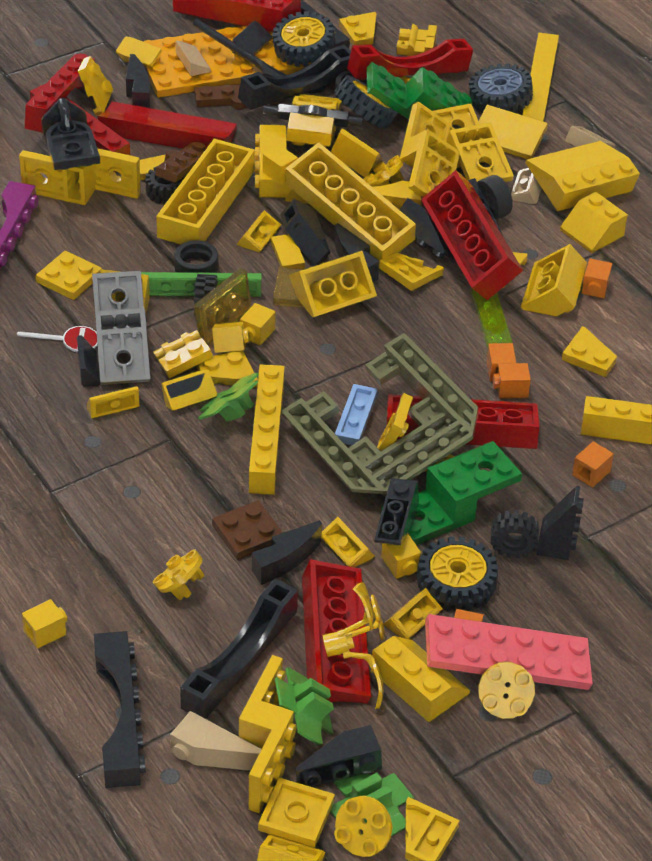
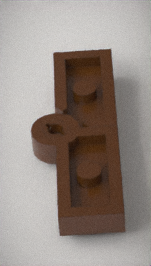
(218, 96)
(178, 164)

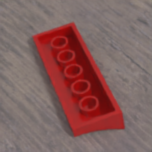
(164, 126)
(497, 421)
(327, 608)

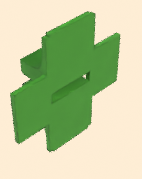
(232, 402)
(312, 706)
(388, 791)

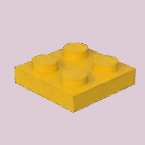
(68, 275)
(296, 812)

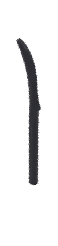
(264, 67)

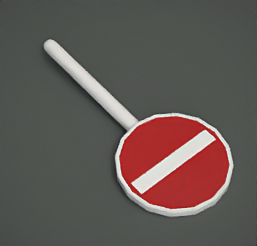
(69, 337)

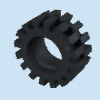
(160, 188)
(204, 284)
(511, 544)

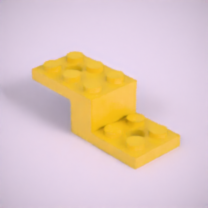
(476, 144)
(427, 150)
(80, 182)
(269, 729)

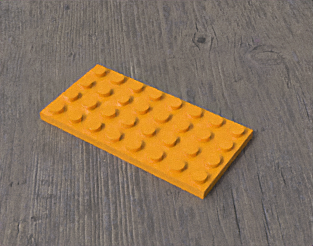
(171, 77)

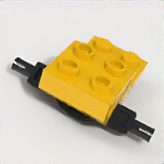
(313, 119)

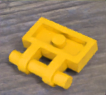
(182, 353)

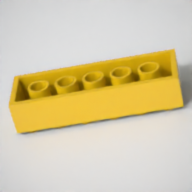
(206, 193)
(350, 201)

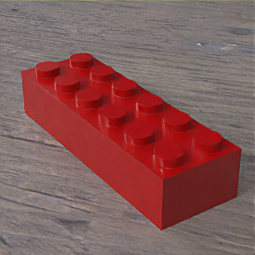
(240, 12)
(471, 235)

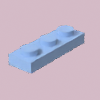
(356, 414)

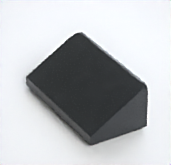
(253, 38)
(88, 363)

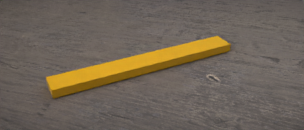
(541, 75)

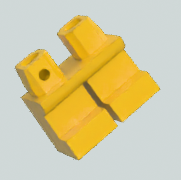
(416, 40)

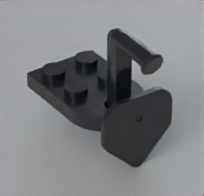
(69, 136)

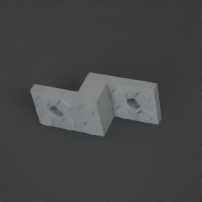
(121, 328)

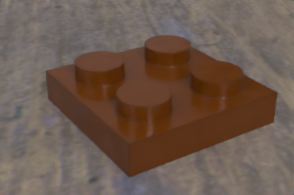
(246, 529)

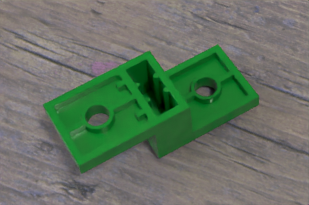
(422, 88)
(456, 487)

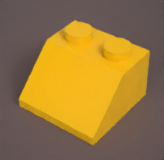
(594, 222)

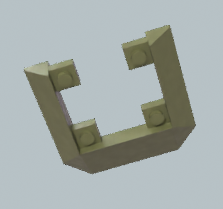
(444, 418)

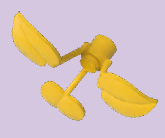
(342, 641)

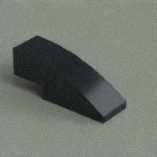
(137, 83)
(348, 243)
(286, 552)

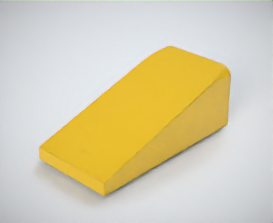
(145, 52)

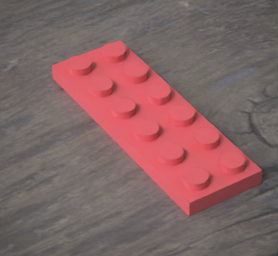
(478, 645)

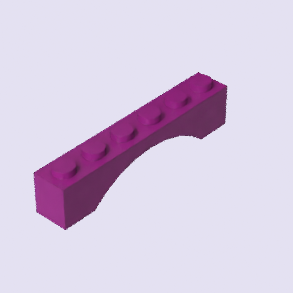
(17, 205)

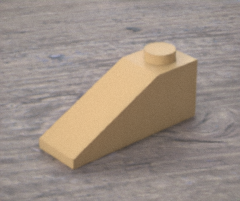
(211, 745)

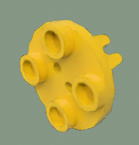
(386, 172)
(178, 572)
(520, 691)
(351, 820)

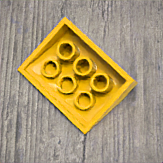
(581, 171)

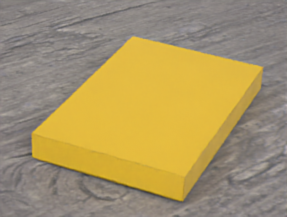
(515, 132)

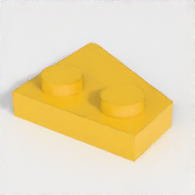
(359, 28)
(95, 84)
(409, 270)
(589, 353)
(227, 367)
(396, 424)
(427, 831)

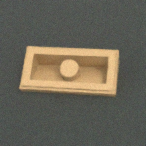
(191, 58)
(580, 136)
(526, 187)

